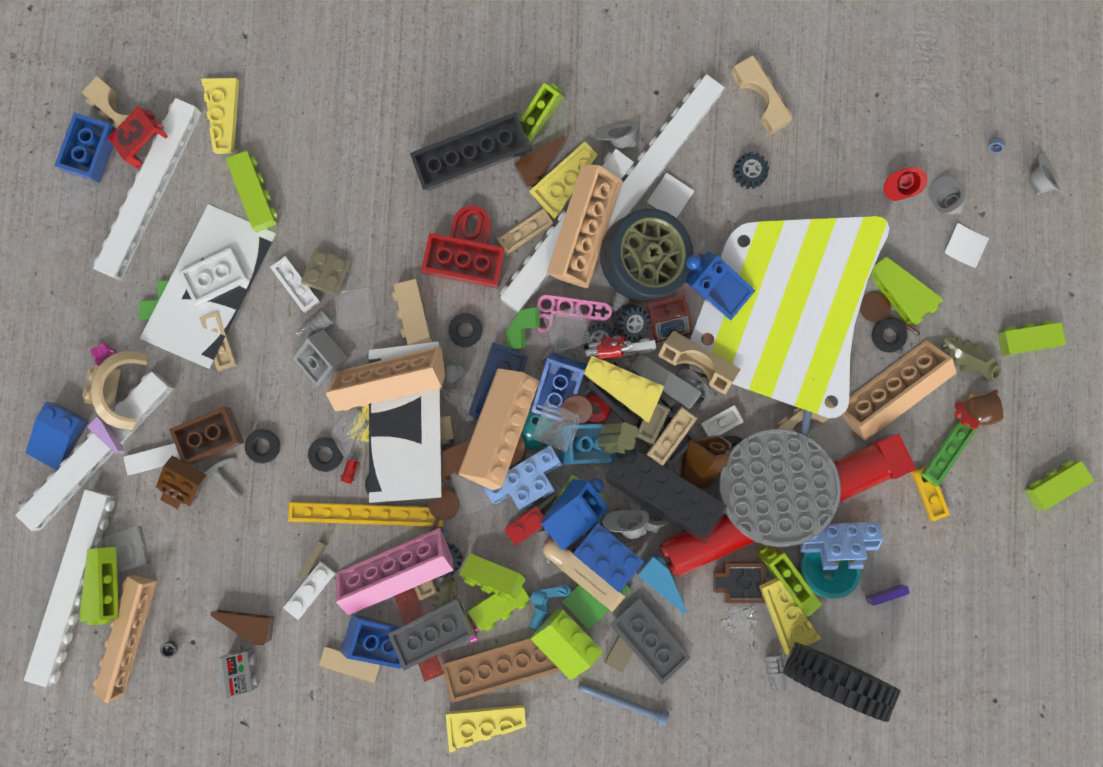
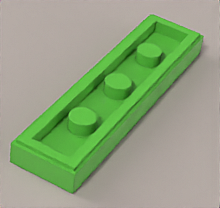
(947, 453)

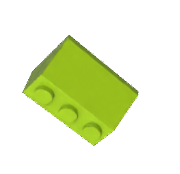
(566, 644)

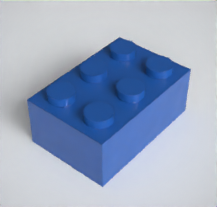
(85, 148)
(608, 557)

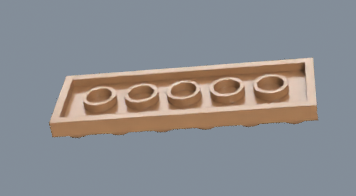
(495, 669)

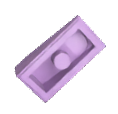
(106, 434)

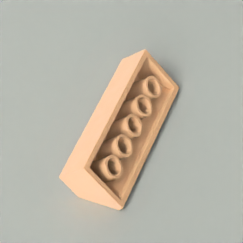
(584, 225)
(387, 379)
(898, 389)
(499, 428)
(124, 638)

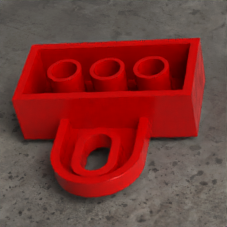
(465, 255)

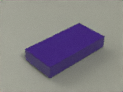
(887, 595)

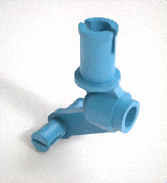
(540, 599)

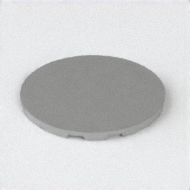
(780, 487)

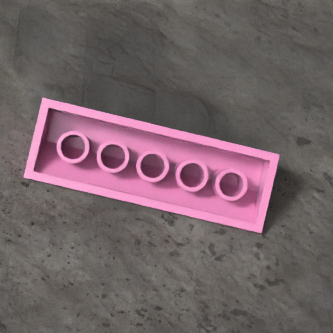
(393, 572)

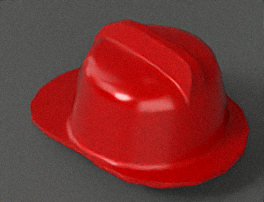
(905, 183)

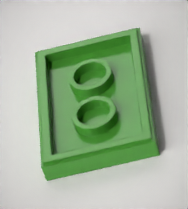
(587, 607)

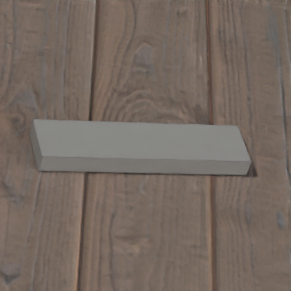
(672, 384)

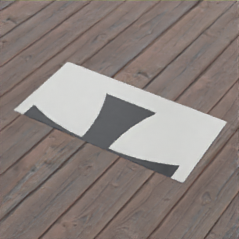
(176, 319)
(404, 440)

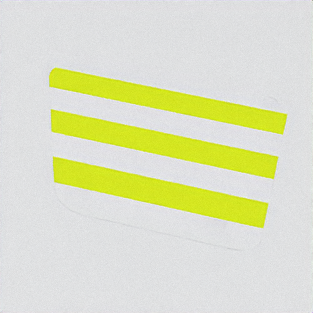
(802, 309)

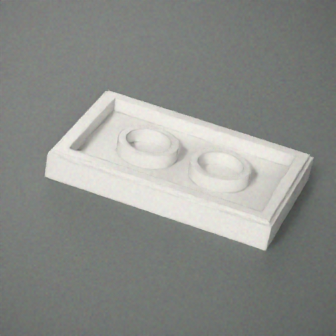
(213, 276)

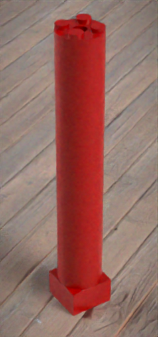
(857, 472)

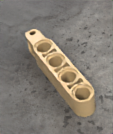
(582, 575)

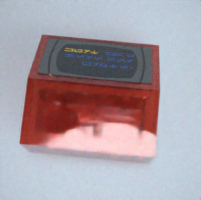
(669, 316)

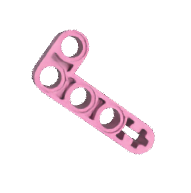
(557, 301)

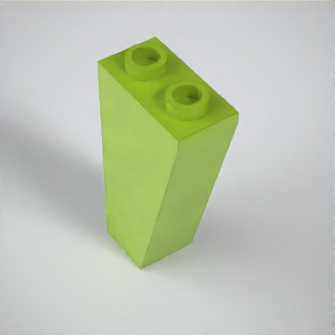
(541, 109)
(905, 292)
(781, 567)
(100, 589)

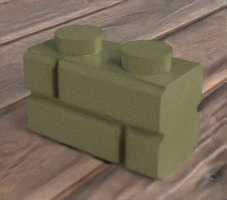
(617, 437)

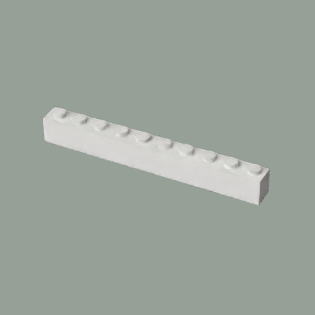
(665, 146)
(147, 190)
(535, 268)
(91, 454)
(67, 590)

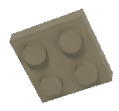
(326, 272)

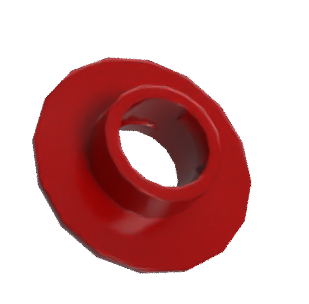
(604, 410)

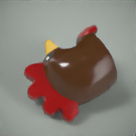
(980, 410)

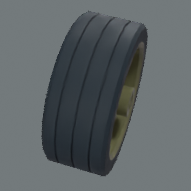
(646, 254)

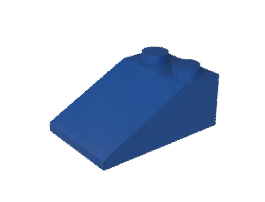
(558, 382)
(55, 434)
(369, 642)

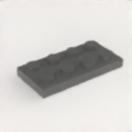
(431, 634)
(650, 641)

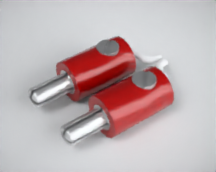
(609, 347)

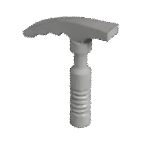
(225, 481)

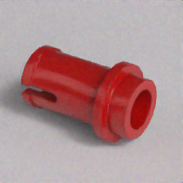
(349, 471)

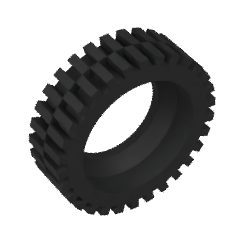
(841, 682)

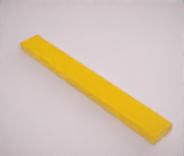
(361, 514)

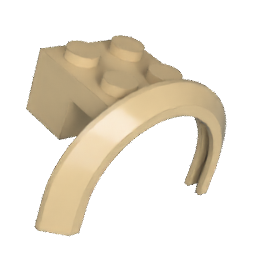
(103, 387)

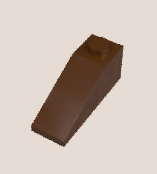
(534, 166)
(247, 625)

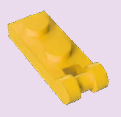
(931, 497)

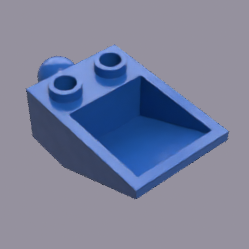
(718, 283)
(575, 511)

